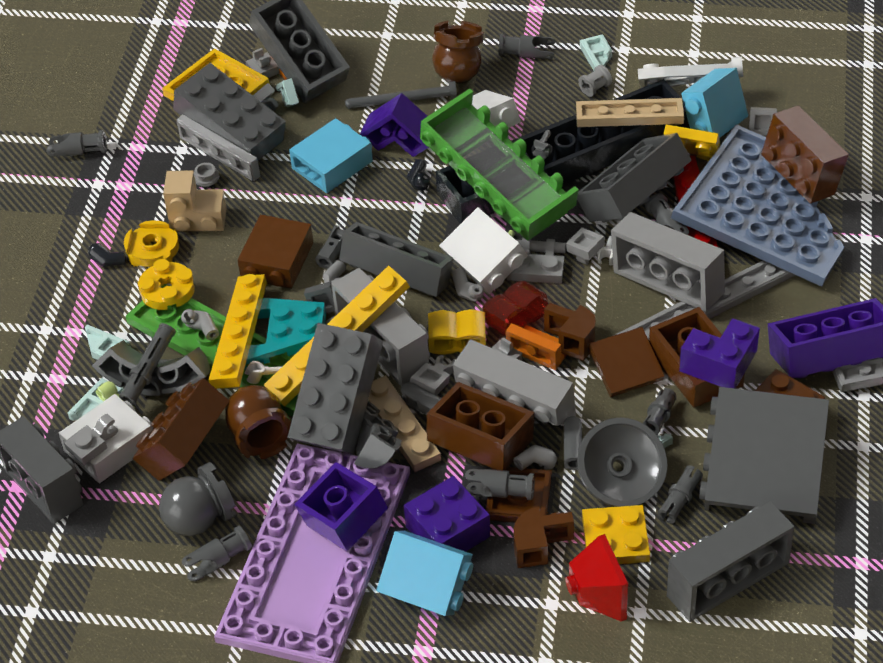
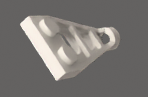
(682, 74)

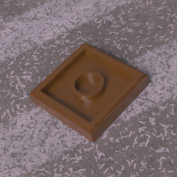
(626, 362)
(512, 507)

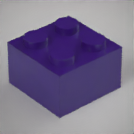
(341, 506)
(448, 516)

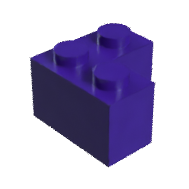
(398, 122)
(720, 359)

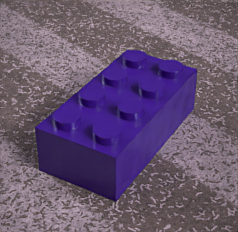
(828, 338)

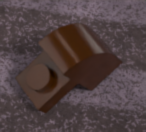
(574, 329)
(535, 531)

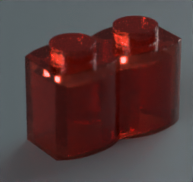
(517, 305)

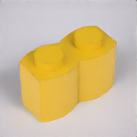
(452, 331)

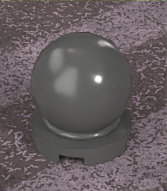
(193, 503)

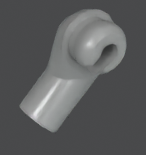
(334, 271)
(464, 288)
(201, 321)
(537, 454)

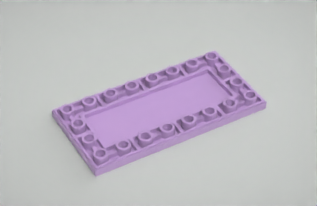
(297, 585)

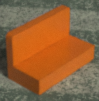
(536, 345)

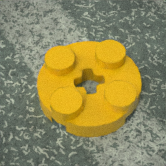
(137, 243)
(163, 273)

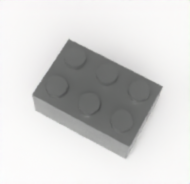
(40, 469)

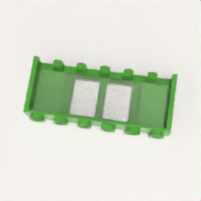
(497, 166)

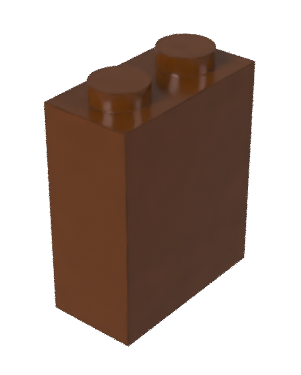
(277, 250)

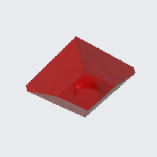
(599, 580)

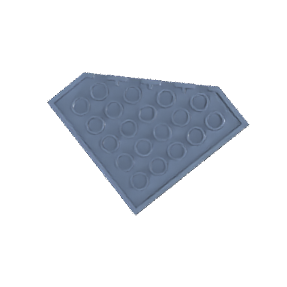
(759, 211)

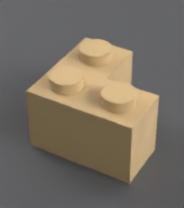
(193, 208)

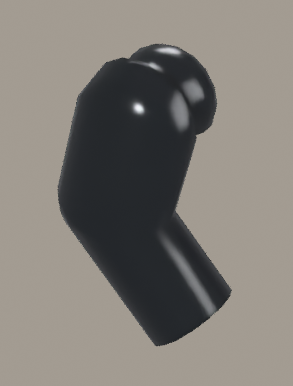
(415, 176)
(104, 258)

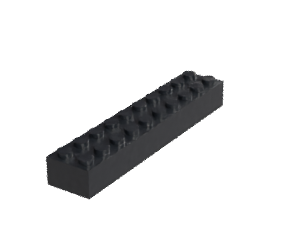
(572, 154)

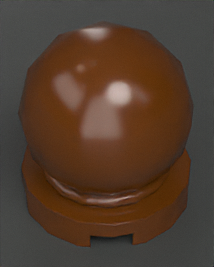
(457, 51)
(257, 421)

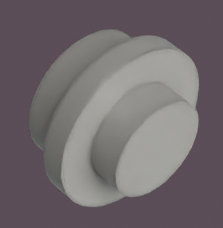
(206, 174)

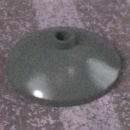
(636, 450)

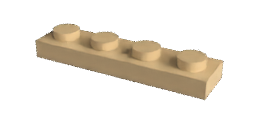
(629, 112)
(414, 442)

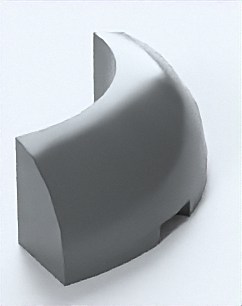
(168, 376)
(376, 439)

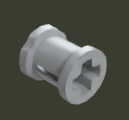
(599, 71)

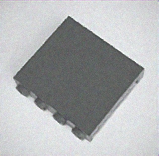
(765, 452)

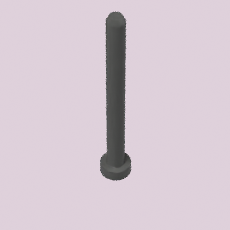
(411, 95)

